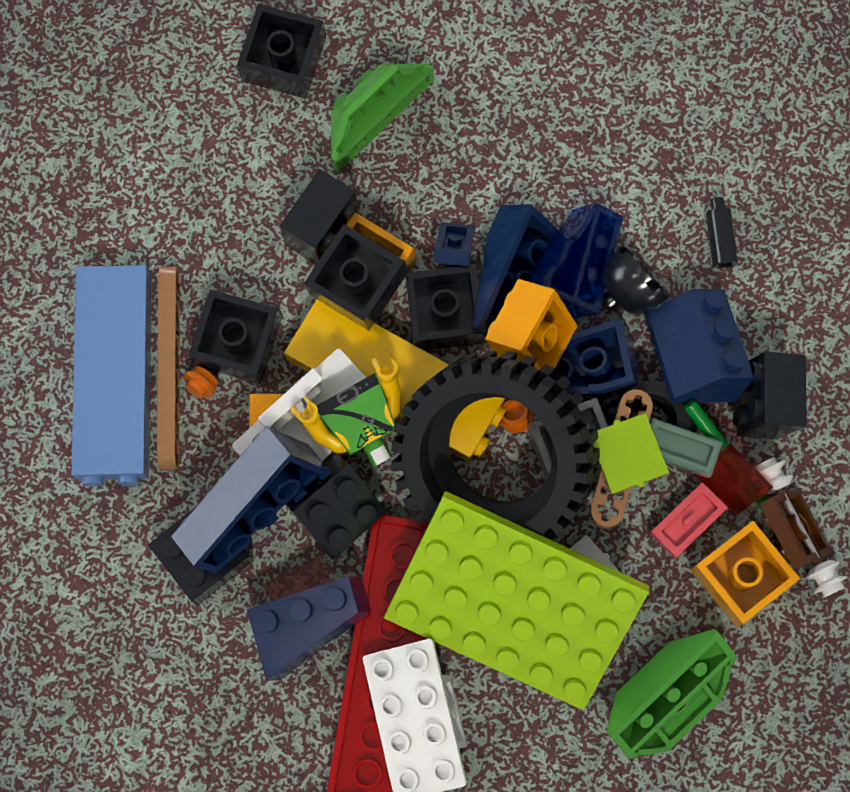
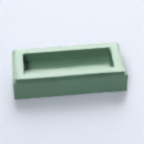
(686, 448)

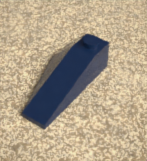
(511, 253)
(599, 359)

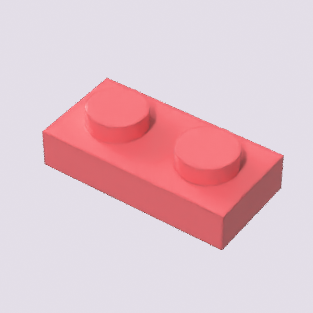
(688, 520)

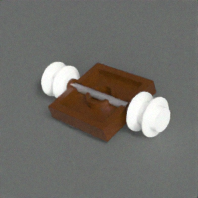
(797, 529)

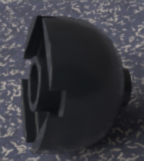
(631, 284)

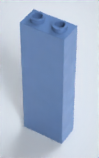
(112, 374)

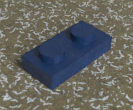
(454, 244)

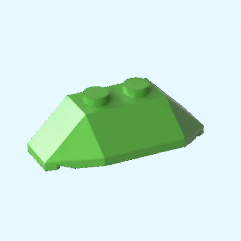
(373, 106)
(670, 694)

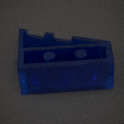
(578, 258)

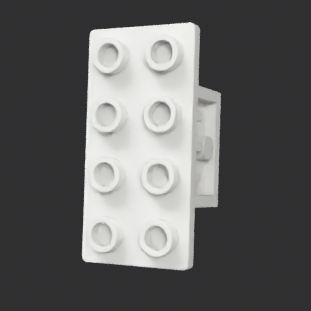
(319, 384)
(416, 718)

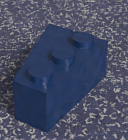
(304, 622)

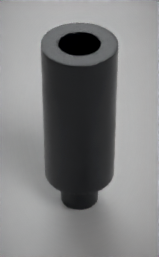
(721, 234)

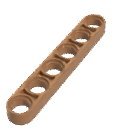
(168, 368)

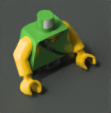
(357, 415)

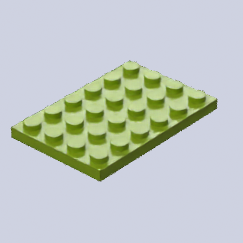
(516, 601)

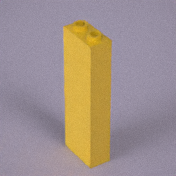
(328, 330)

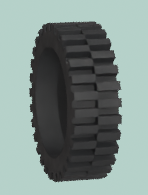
(428, 428)

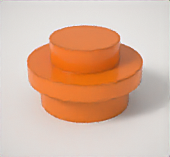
(200, 382)
(516, 417)

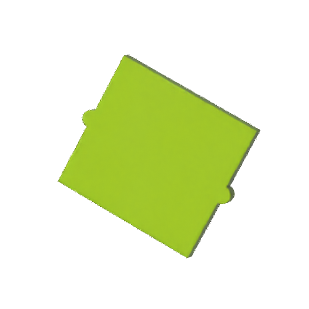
(629, 454)

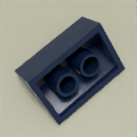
(699, 347)

